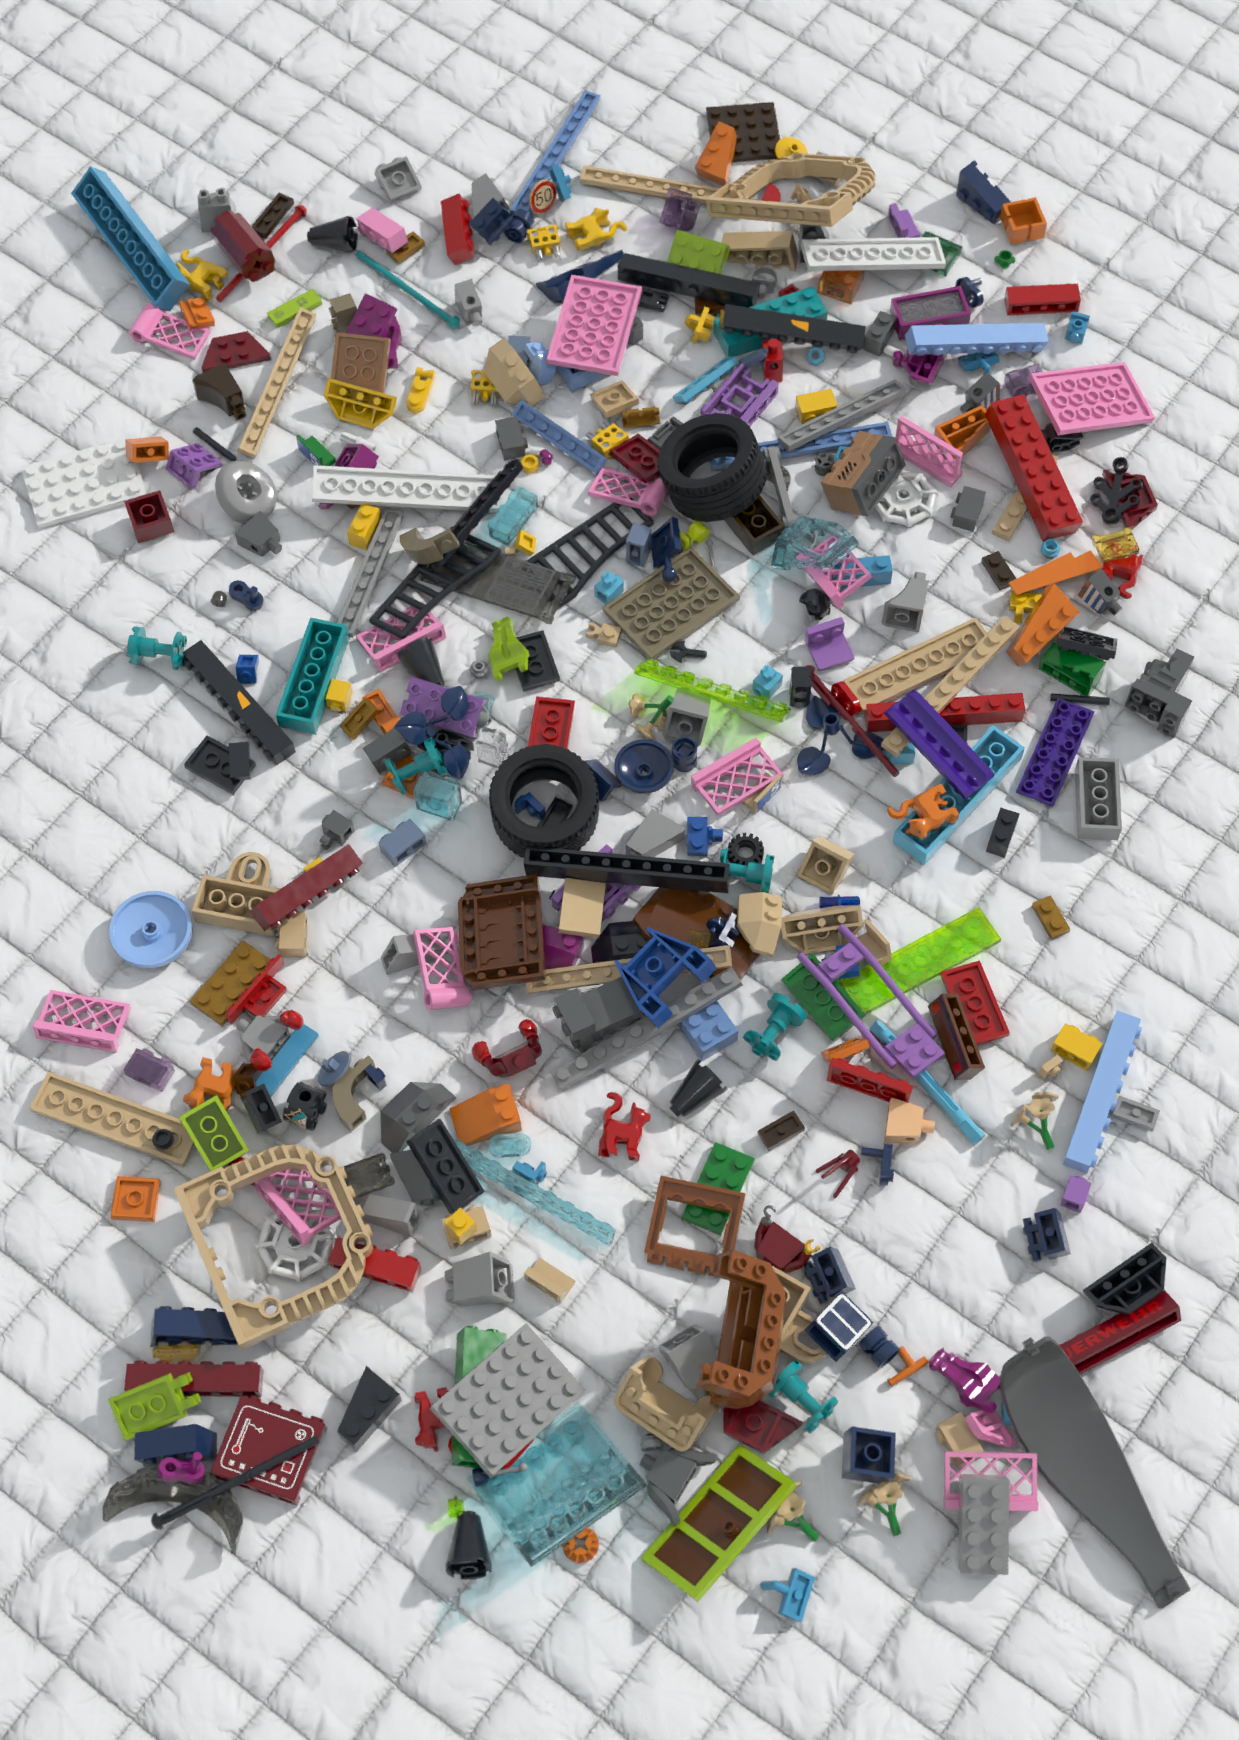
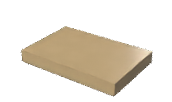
(582, 908)

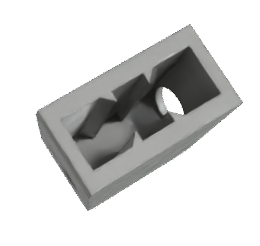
(468, 302)

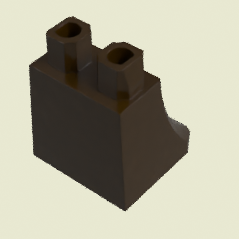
(220, 389)

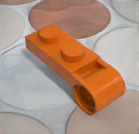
(386, 717)

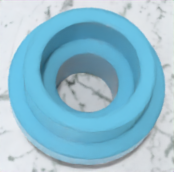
(815, 350)
(1050, 544)

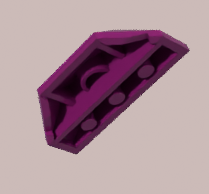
(924, 367)

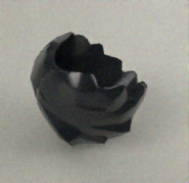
(816, 603)

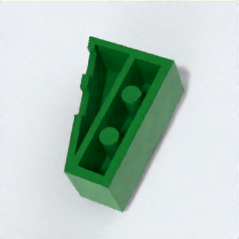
(1072, 669)

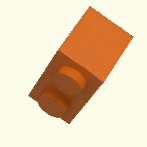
(147, 449)

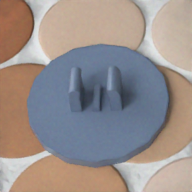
(334, 1068)

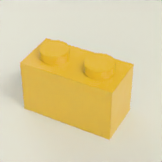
(814, 404)
(364, 526)
(1076, 1046)

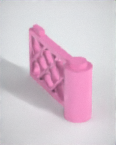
(148, 323)
(649, 500)
(441, 994)

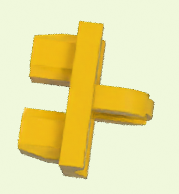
(700, 332)

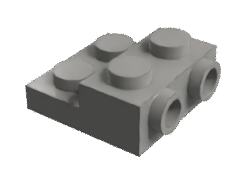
(397, 178)

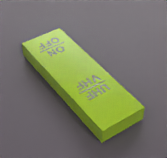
(289, 310)

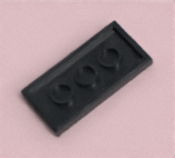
(445, 1166)

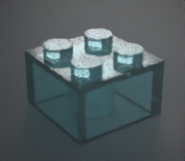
(438, 795)

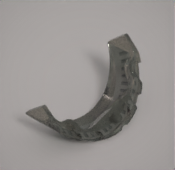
(148, 1487)

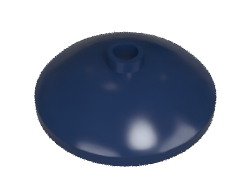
(644, 757)

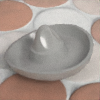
(245, 490)

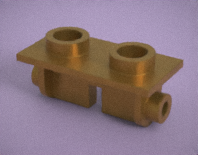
(642, 417)

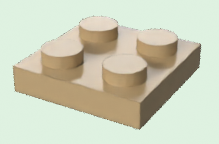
(614, 399)

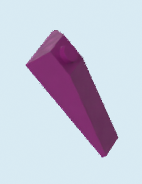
(354, 456)
(561, 949)

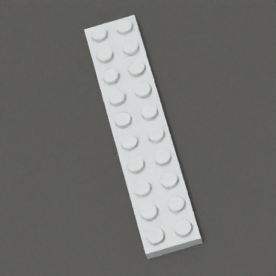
(398, 488)

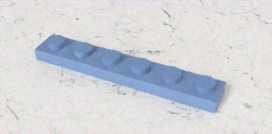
(559, 437)

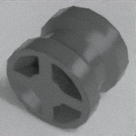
(821, 460)

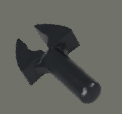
(685, 652)

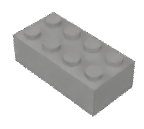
(1098, 798)
(983, 1524)

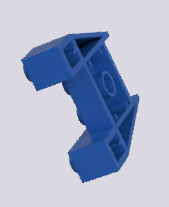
(657, 968)

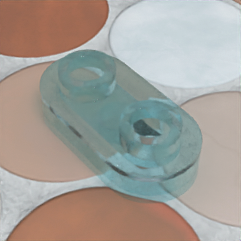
(509, 1144)

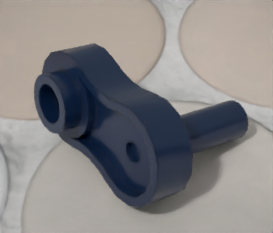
(972, 294)
(248, 596)
(886, 1173)

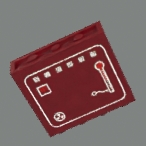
(260, 1433)

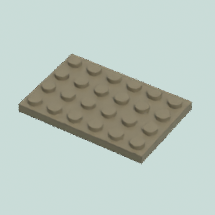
(663, 612)

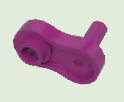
(185, 1471)

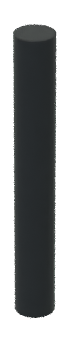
(215, 445)
(1081, 699)

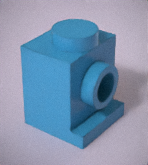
(1077, 327)

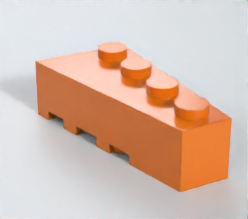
(1047, 618)

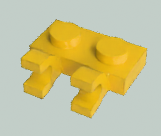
(1022, 603)

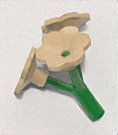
(639, 706)
(1040, 1108)
(888, 1494)
(791, 1509)

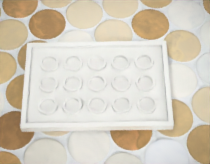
(82, 483)

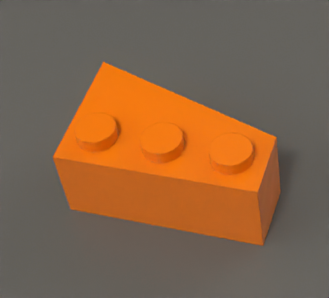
(964, 430)

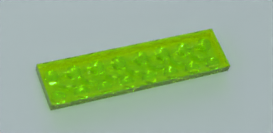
(706, 688)
(923, 959)

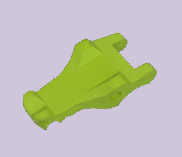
(507, 650)

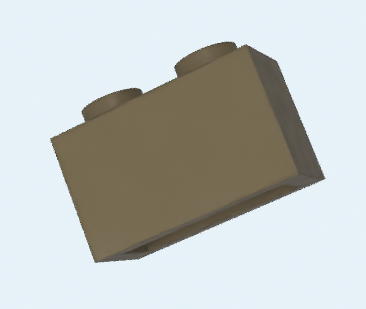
(342, 312)

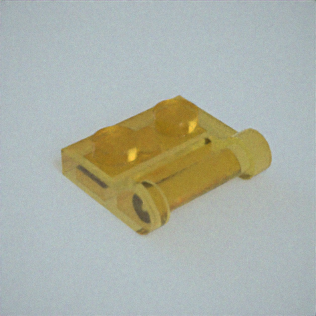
(1115, 545)

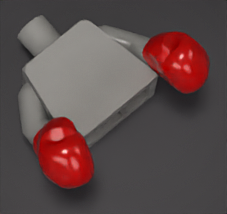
(266, 1036)

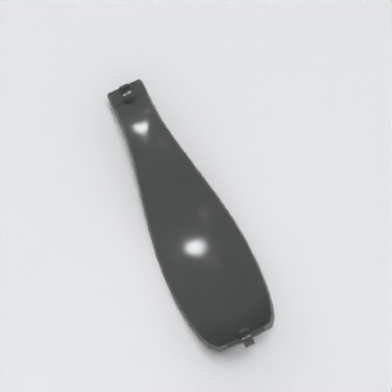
(1084, 1460)

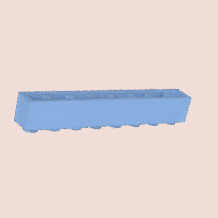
(976, 338)
(1101, 1092)

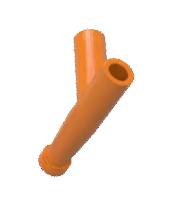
(911, 1368)

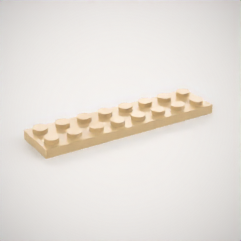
(915, 665)
(110, 1117)

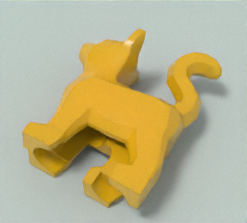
(590, 228)
(202, 275)

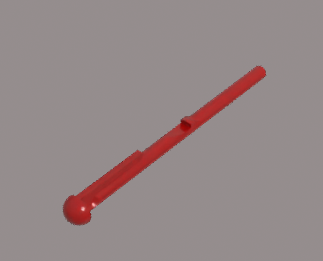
(300, 210)

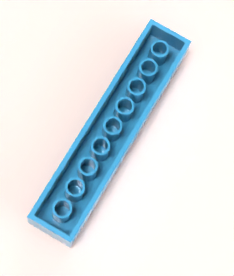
(130, 239)

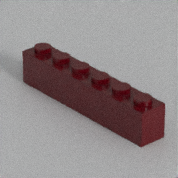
(306, 887)
(208, 1378)

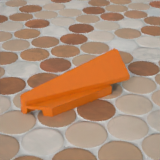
(1056, 571)

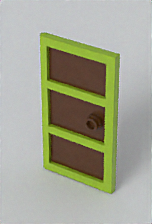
(718, 1522)

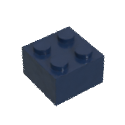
(868, 1455)

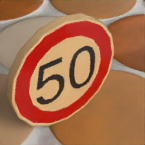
(542, 196)

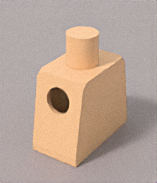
(906, 1123)

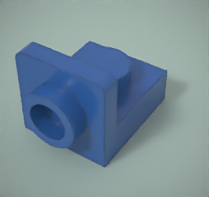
(246, 668)
(531, 804)

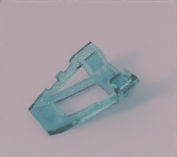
(784, 556)

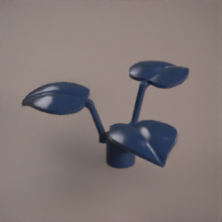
(818, 714)
(416, 729)

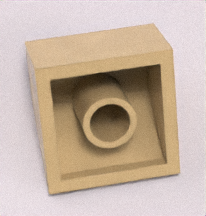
(825, 864)

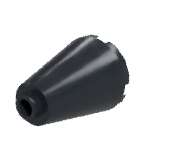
(335, 235)
(422, 660)
(696, 1090)
(468, 1548)

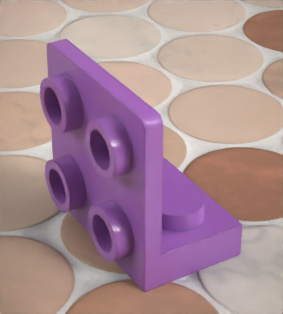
(188, 463)
(828, 644)

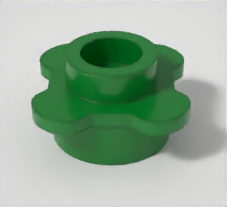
(1005, 258)

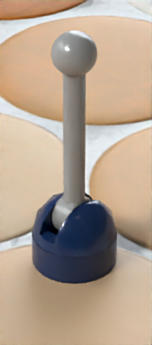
(481, 1477)

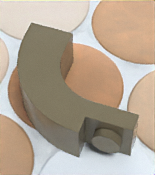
(428, 550)
(347, 1109)

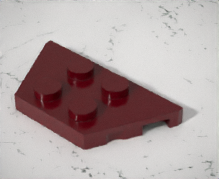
(234, 351)
(1147, 505)
(759, 1425)

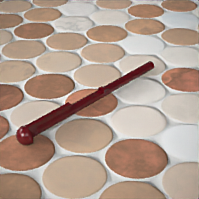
(830, 700)

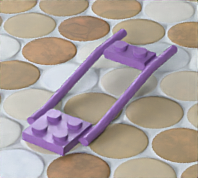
(912, 1049)

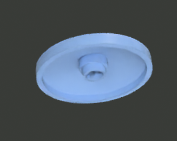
(150, 929)

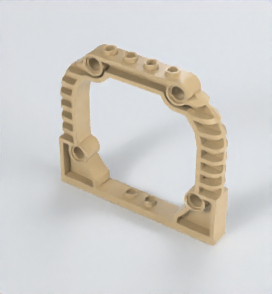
(734, 201)
(199, 1202)

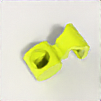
(696, 532)

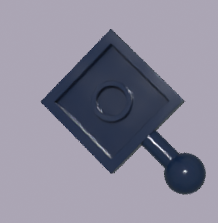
(665, 546)

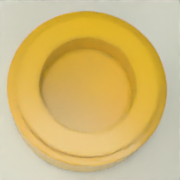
(530, 463)

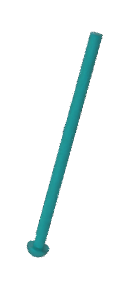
(453, 322)

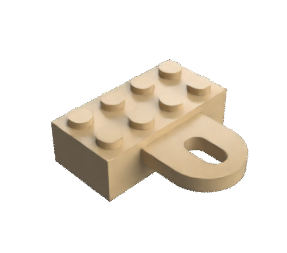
(231, 899)
(796, 1321)

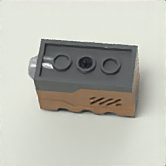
(863, 473)

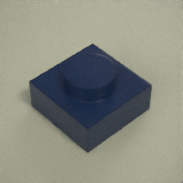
(375, 1076)

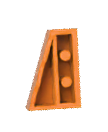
(717, 155)

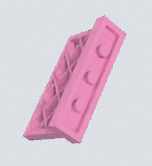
(928, 460)
(825, 583)
(389, 654)
(725, 766)
(74, 1035)
(287, 1213)
(1017, 1501)

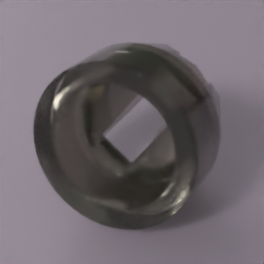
(219, 599)

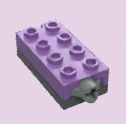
(426, 698)

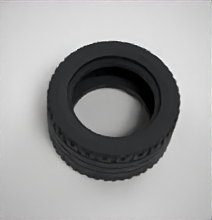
(702, 441)
(543, 763)

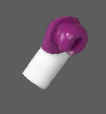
(896, 353)
(542, 452)

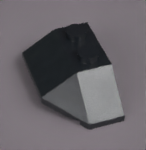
(618, 942)
(1131, 1282)

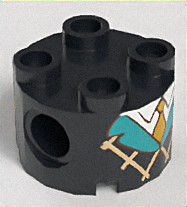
(305, 1106)

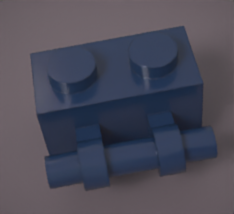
(492, 221)
(1051, 1233)
(833, 1273)

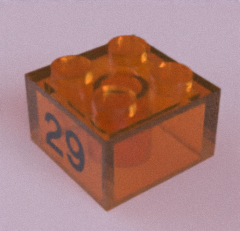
(841, 284)

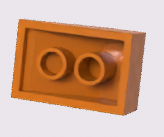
(486, 1115)

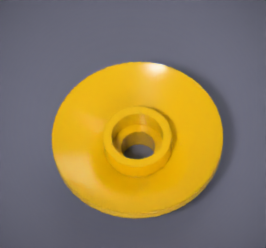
(788, 146)

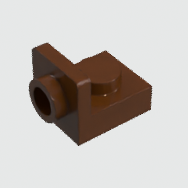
(245, 1078)

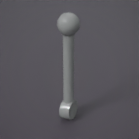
(709, 543)

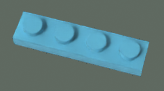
(710, 376)

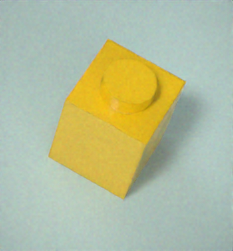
(339, 695)
(460, 1226)

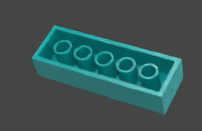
(800, 303)
(311, 676)

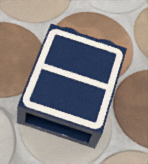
(838, 1326)

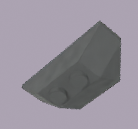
(411, 1112)

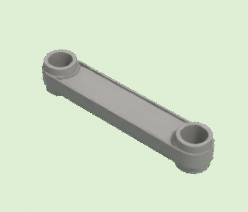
(772, 457)

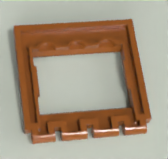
(696, 1195)

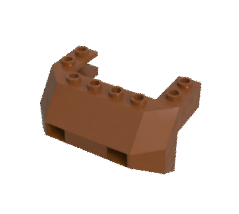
(749, 1333)

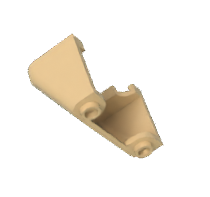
(660, 1407)

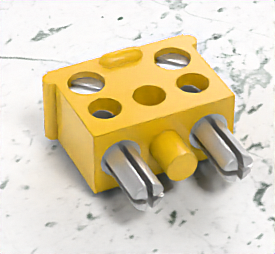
(544, 241)
(483, 387)
(607, 439)

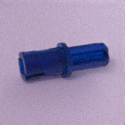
(838, 901)

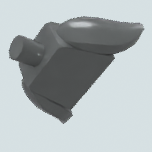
(671, 1475)

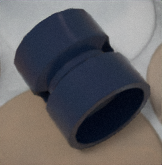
(519, 227)
(684, 754)
(879, 1347)

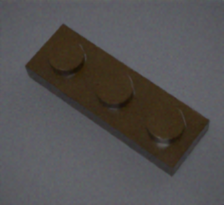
(272, 215)

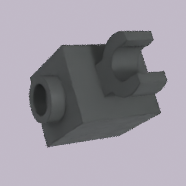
(335, 828)

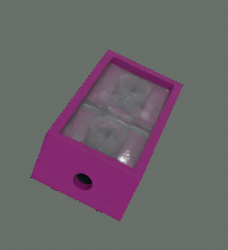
(930, 308)

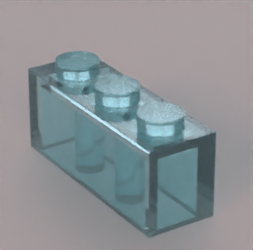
(512, 515)

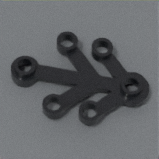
(1116, 493)

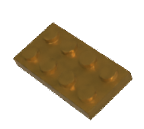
(229, 982)

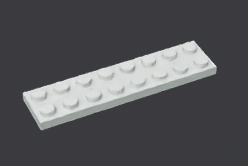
(873, 254)

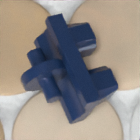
(721, 929)

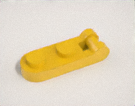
(420, 390)

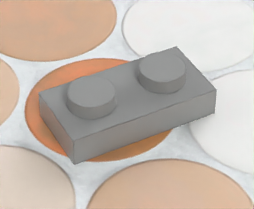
(1135, 1113)

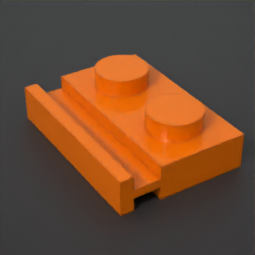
(197, 313)
(846, 1049)

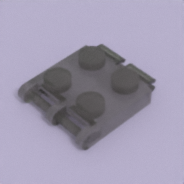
(367, 1175)

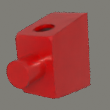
(775, 356)

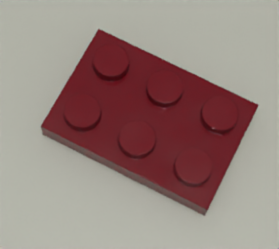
(638, 457)

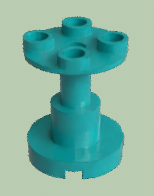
(142, 646)
(424, 761)
(754, 872)
(782, 1015)
(796, 1390)

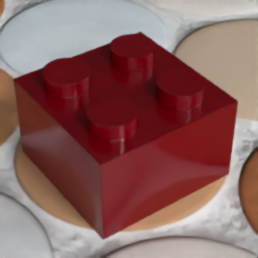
(149, 516)

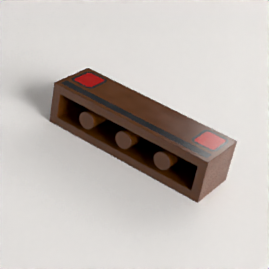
(956, 1036)

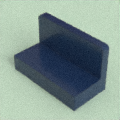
(604, 778)

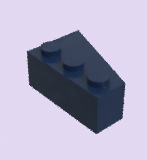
(980, 193)
(175, 1443)

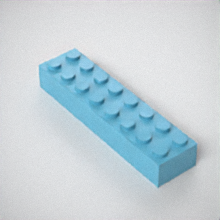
(1001, 756)

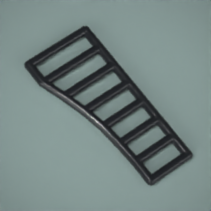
(584, 528)
(436, 596)

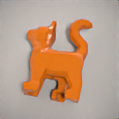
(928, 810)
(212, 1085)

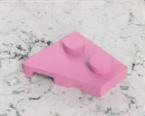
(990, 1428)

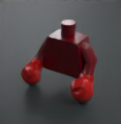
(515, 1059)

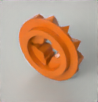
(581, 1555)

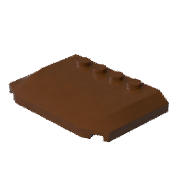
(680, 910)
(501, 933)

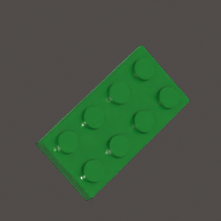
(819, 1002)
(724, 1170)

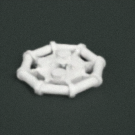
(909, 504)
(290, 1254)

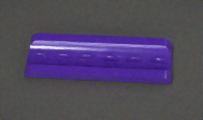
(939, 744)
(1055, 752)

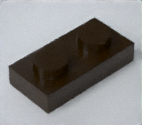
(998, 569)
(781, 1130)

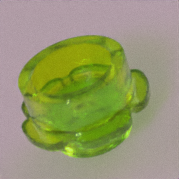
(455, 1507)

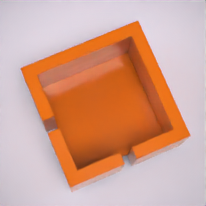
(1023, 221)

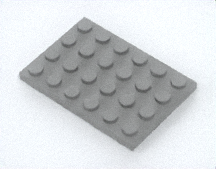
(507, 1400)

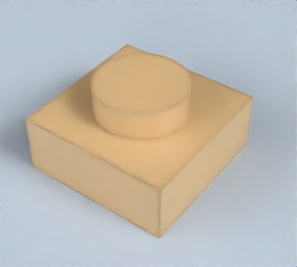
(1051, 1067)

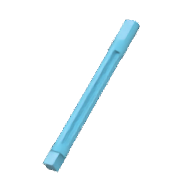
(936, 1092)

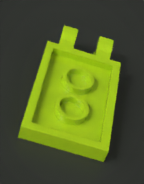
(152, 1404)

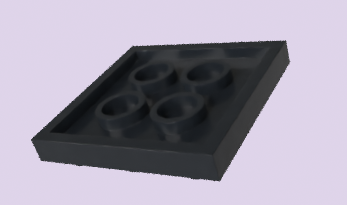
(1087, 643)

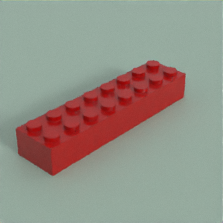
(1033, 467)

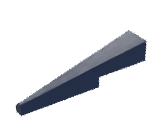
(556, 286)

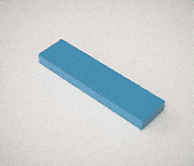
(287, 1058)

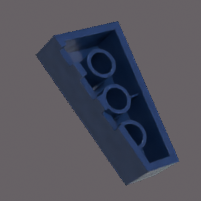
(190, 1326)

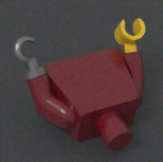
(779, 1246)

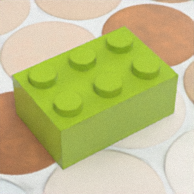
(698, 252)
(213, 1133)

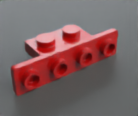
(261, 994)

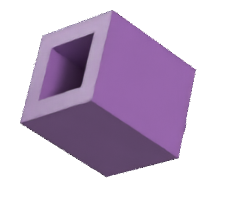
(1075, 1193)

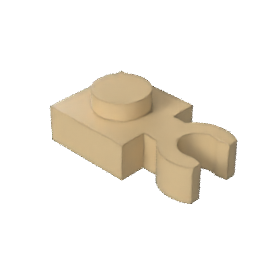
(606, 634)

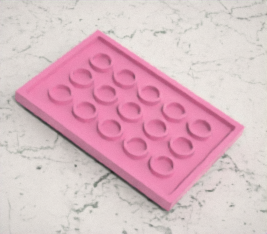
(594, 325)
(1091, 398)

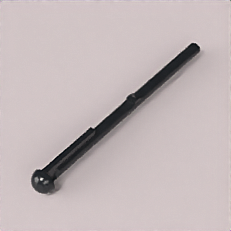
(158, 1521)

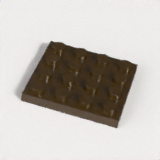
(754, 127)

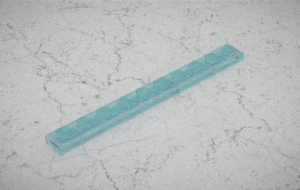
(532, 1192)

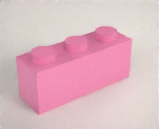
(381, 230)

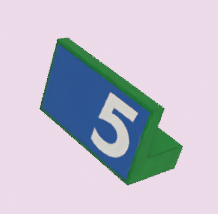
(315, 451)

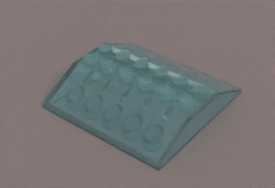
(569, 1485)

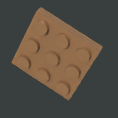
(361, 360)

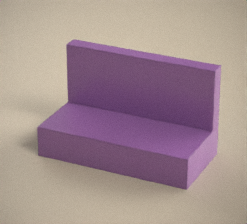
(902, 222)

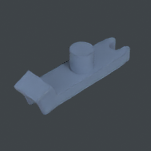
(755, 358)

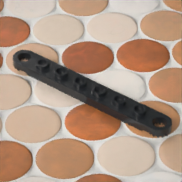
(482, 505)

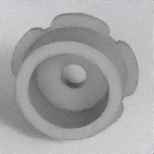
(479, 673)

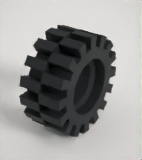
(745, 841)

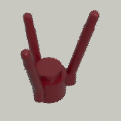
(846, 1162)

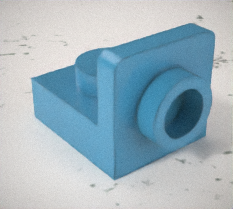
(527, 1171)

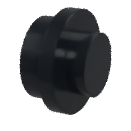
(163, 1139)

